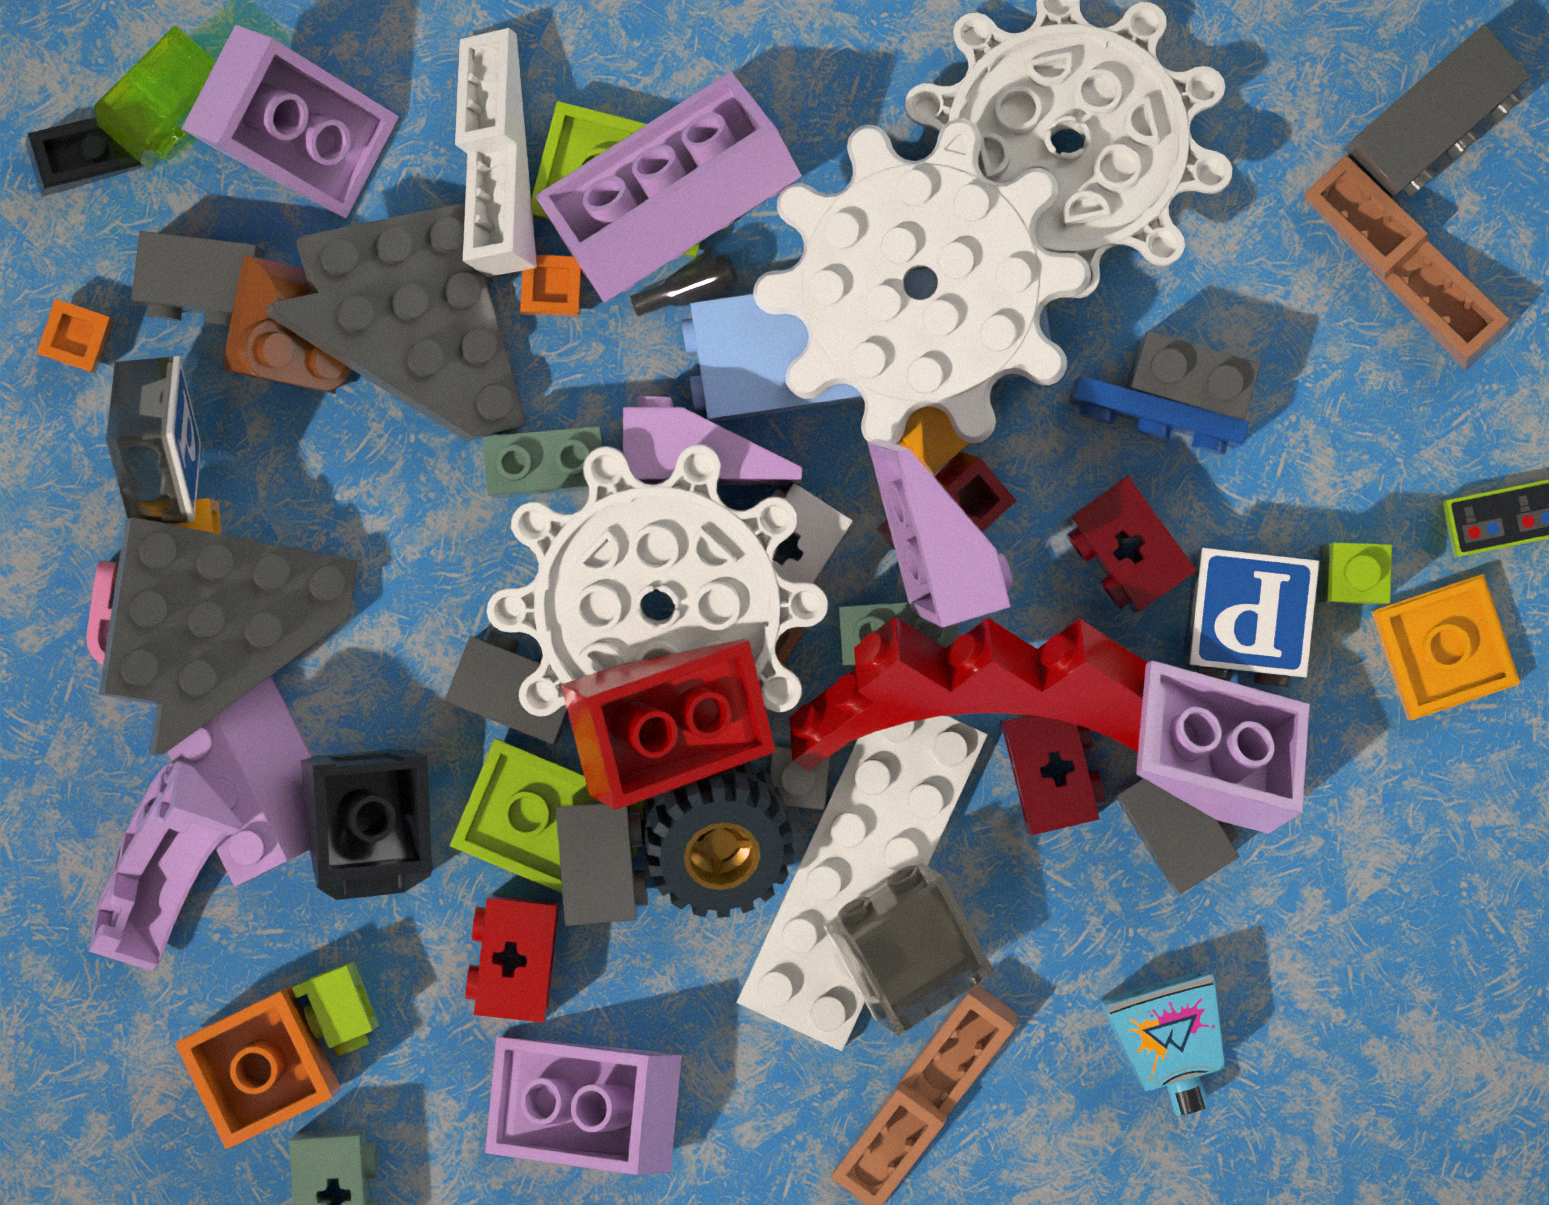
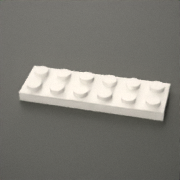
(878, 820)

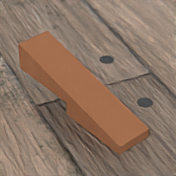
(1407, 262)
(925, 1095)

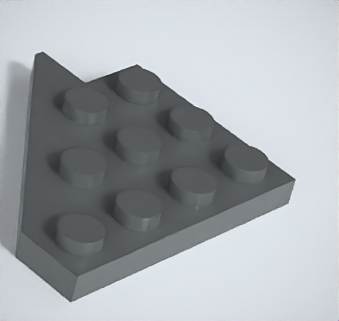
(409, 318)
(212, 619)

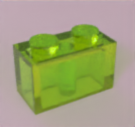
(155, 98)

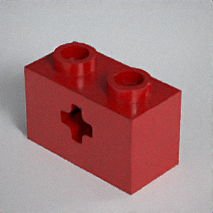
(526, 990)

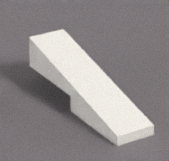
(493, 136)

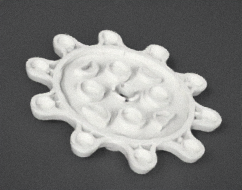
(1111, 94)
(986, 296)
(645, 539)

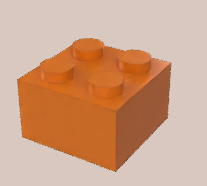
(258, 1067)

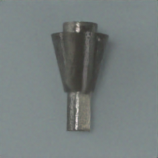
(699, 280)

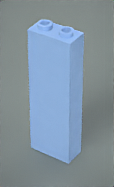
(748, 353)

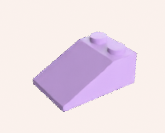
(290, 120)
(659, 432)
(941, 554)
(1223, 747)
(584, 1105)

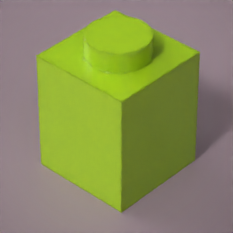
(1356, 573)

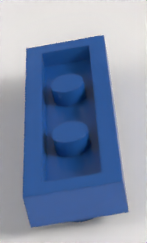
(1157, 415)

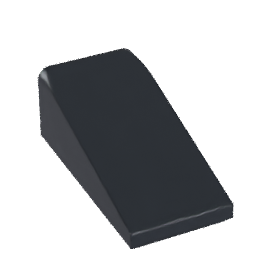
(75, 156)

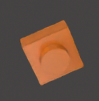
(552, 287)
(75, 336)

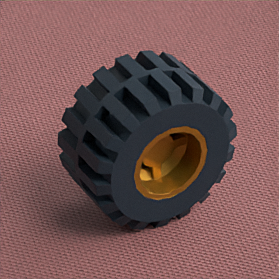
(719, 841)

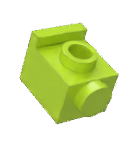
(338, 1008)

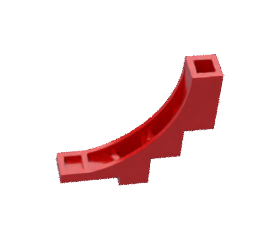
(988, 670)

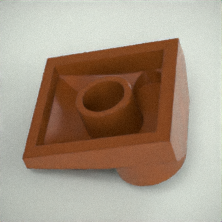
(264, 347)

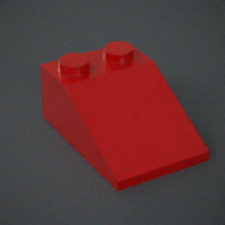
(667, 721)

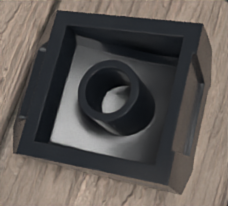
(368, 821)

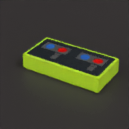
(1498, 518)

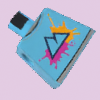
(1171, 1036)

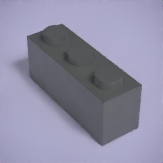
(1439, 114)

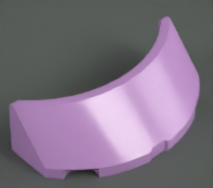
(157, 865)

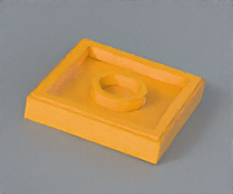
(1445, 647)

